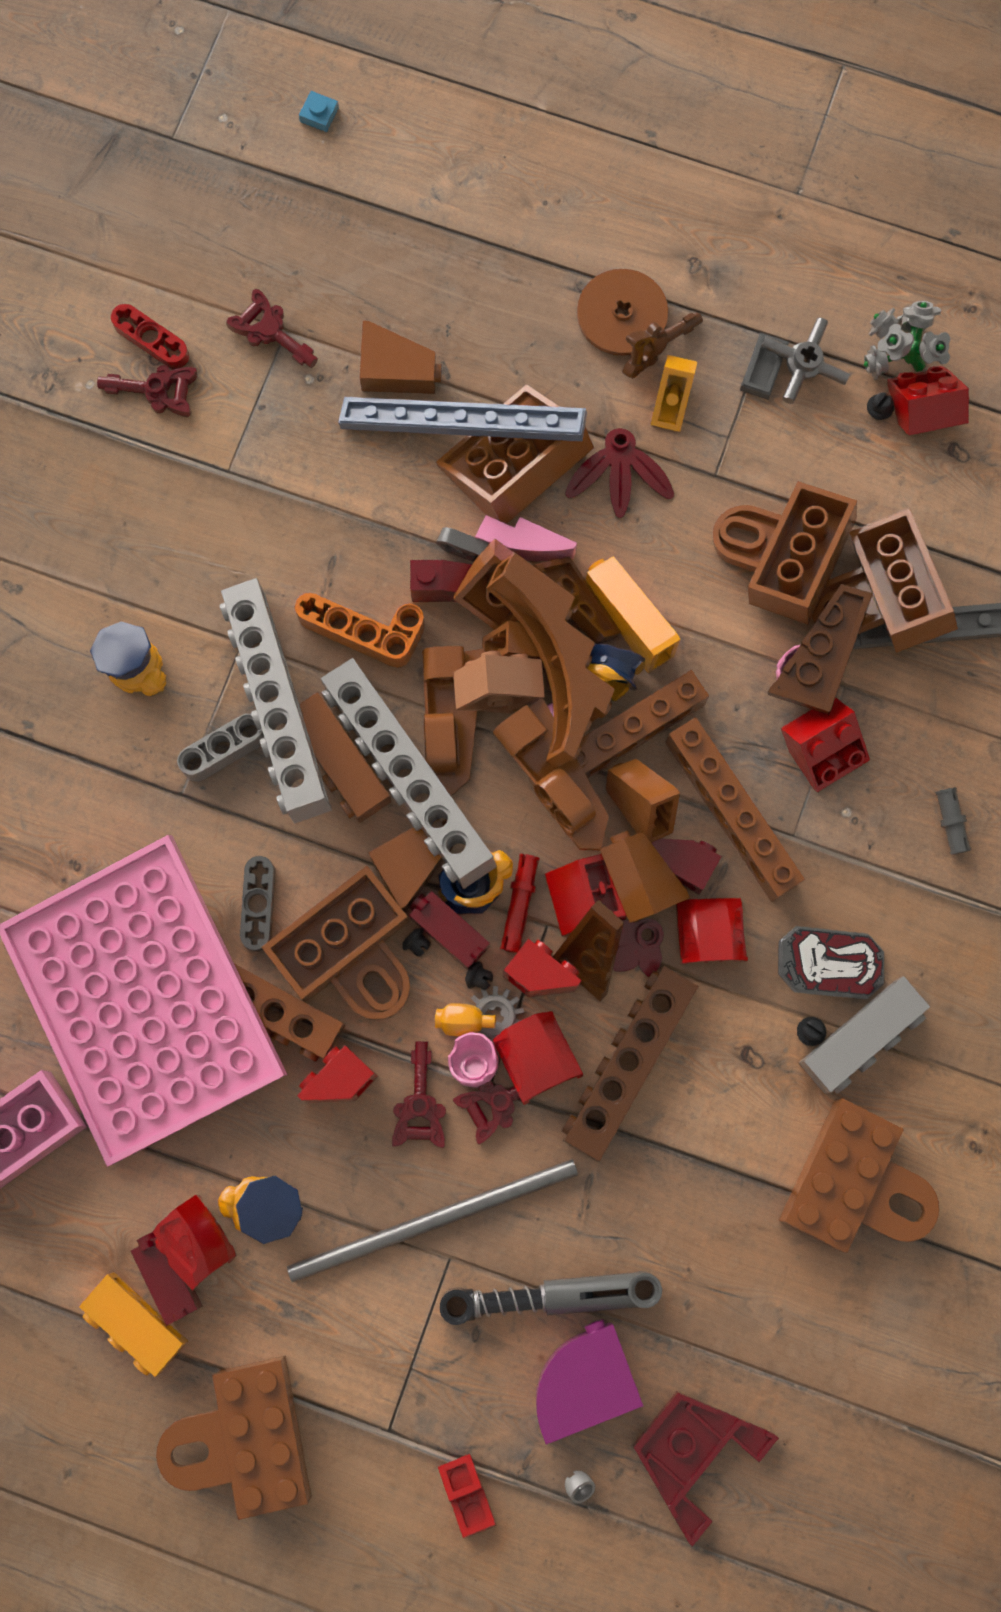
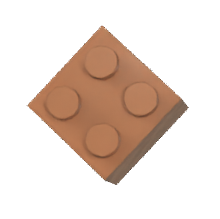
(498, 683)

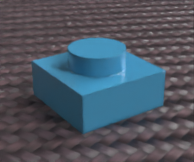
(318, 111)

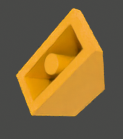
(673, 393)

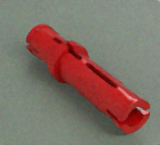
(522, 890)

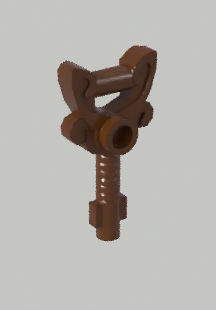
(651, 343)

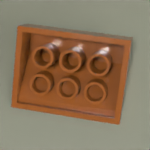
(510, 473)

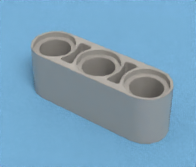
(206, 746)

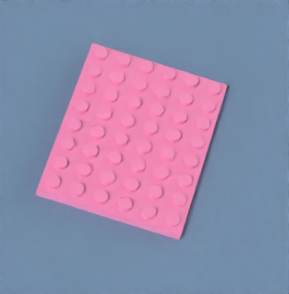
(140, 1000)

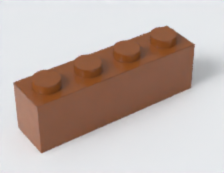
(342, 762)

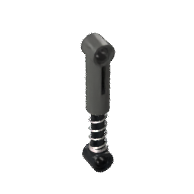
(555, 1297)

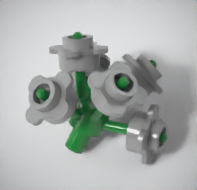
(906, 345)

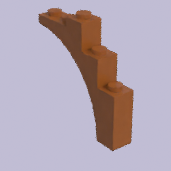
(565, 652)

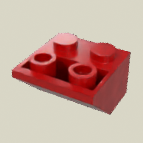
(929, 400)
(826, 744)
(578, 887)
(538, 973)
(341, 1079)

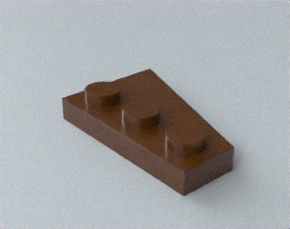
(586, 607)
(593, 948)

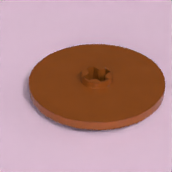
(622, 290)

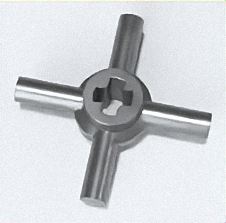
(812, 353)

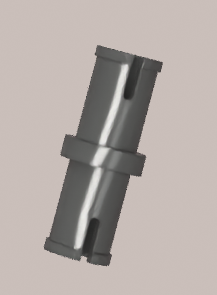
(953, 821)

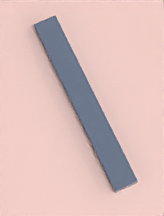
(463, 418)

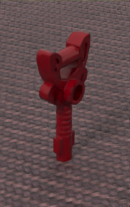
(269, 329)
(156, 388)
(500, 1101)
(419, 1105)

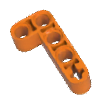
(358, 624)

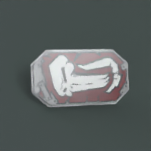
(830, 962)

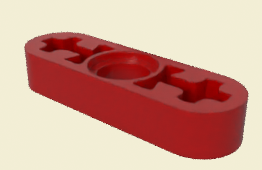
(144, 324)

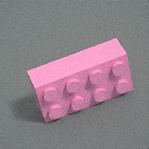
(34, 1123)

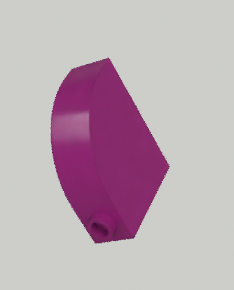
(585, 1383)

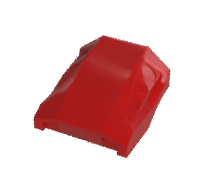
(711, 930)
(536, 1055)
(193, 1242)

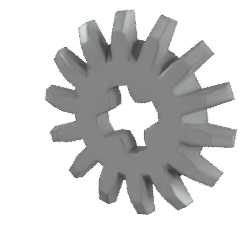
(507, 1010)

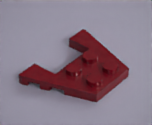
(683, 1445)

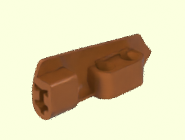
(447, 731)
(561, 790)

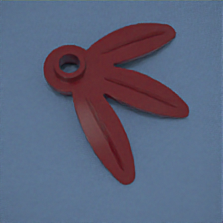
(620, 459)

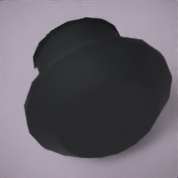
(880, 406)
(415, 941)
(478, 976)
(811, 1031)

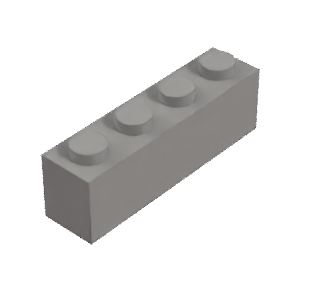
(864, 1035)

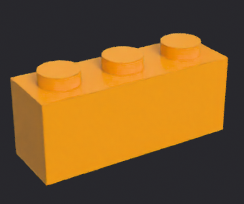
(132, 1325)

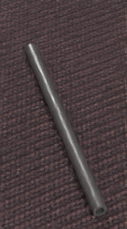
(432, 1220)

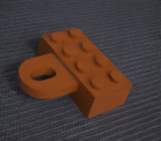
(792, 550)
(901, 580)
(343, 943)
(852, 1180)
(249, 1441)

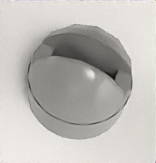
(579, 1486)

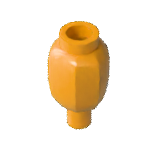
(461, 1019)

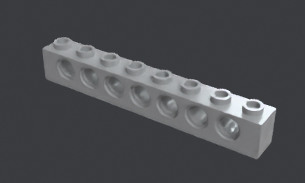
(349, 682)
(311, 796)

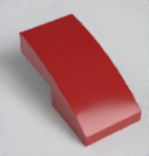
(467, 1496)

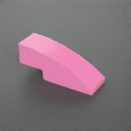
(527, 540)

